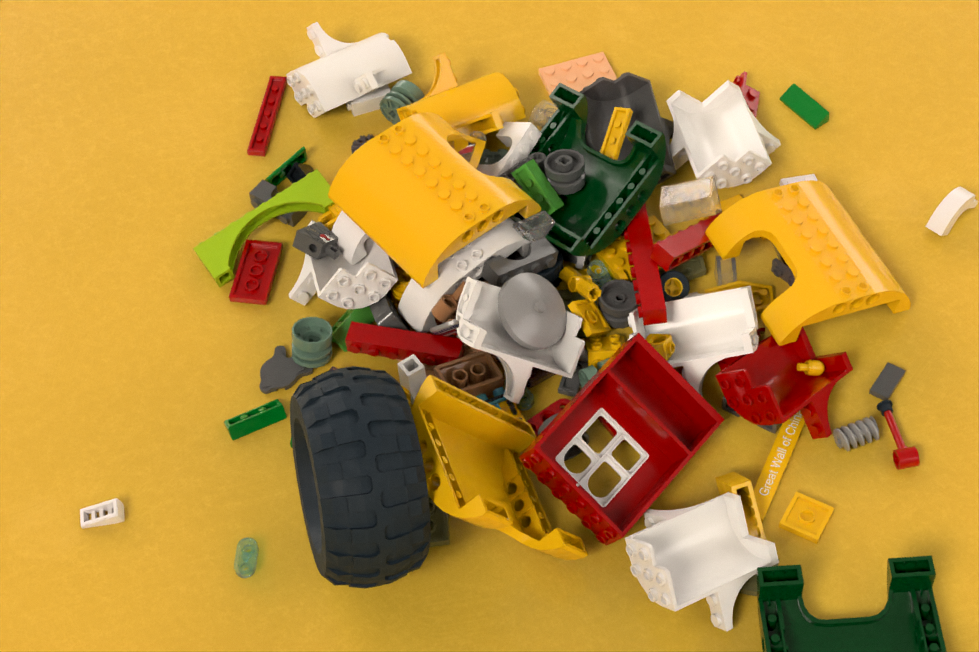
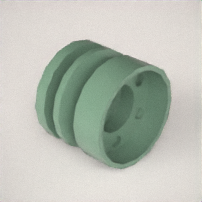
(401, 94)
(311, 342)

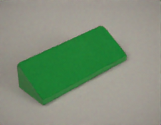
(805, 106)
(281, 172)
(255, 419)

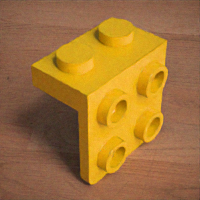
(601, 348)

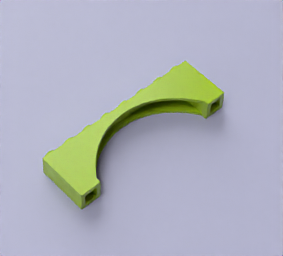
(221, 249)

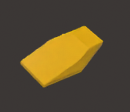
(761, 293)

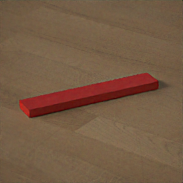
(267, 116)

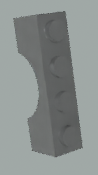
(539, 257)

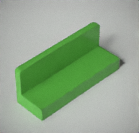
(537, 186)
(341, 327)

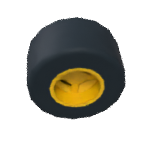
(677, 286)

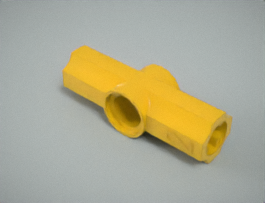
(580, 283)

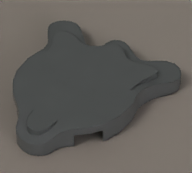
(281, 372)

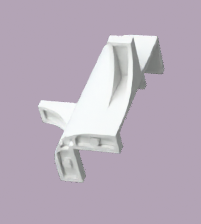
(345, 70)
(720, 137)
(346, 284)
(483, 330)
(705, 330)
(698, 556)

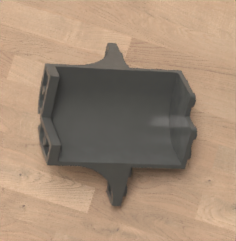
(625, 92)

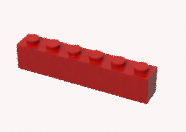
(683, 245)
(402, 343)

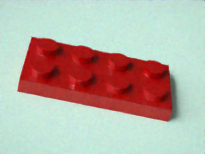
(256, 272)

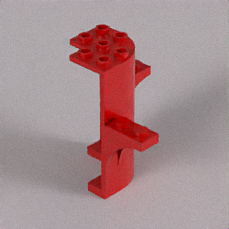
(770, 389)

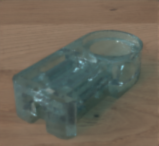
(601, 278)

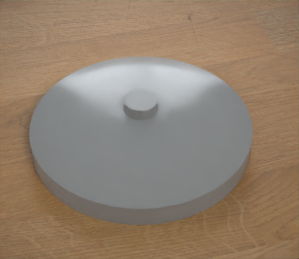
(532, 311)

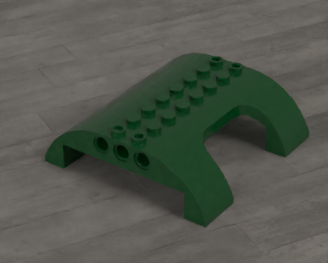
(612, 187)
(904, 625)

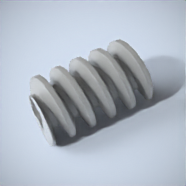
(856, 433)

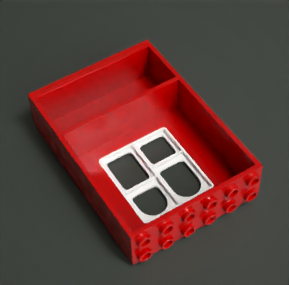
(648, 409)

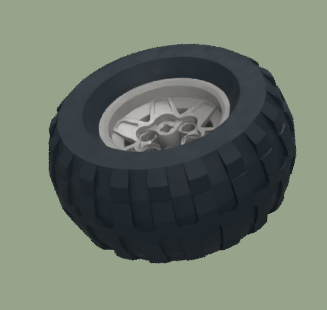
(360, 477)

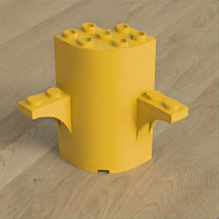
(471, 106)

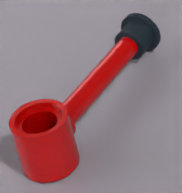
(904, 456)

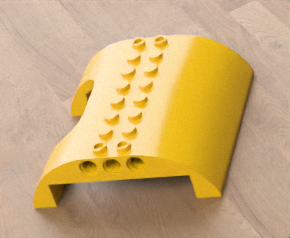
(422, 195)
(822, 246)
(476, 470)

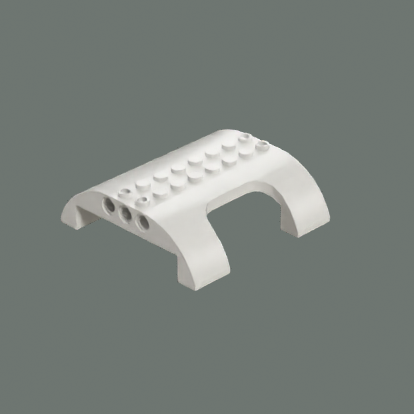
(467, 262)

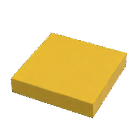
(593, 321)
(806, 517)

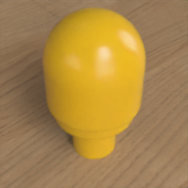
(811, 367)

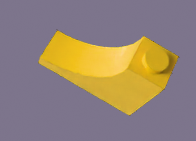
(742, 486)

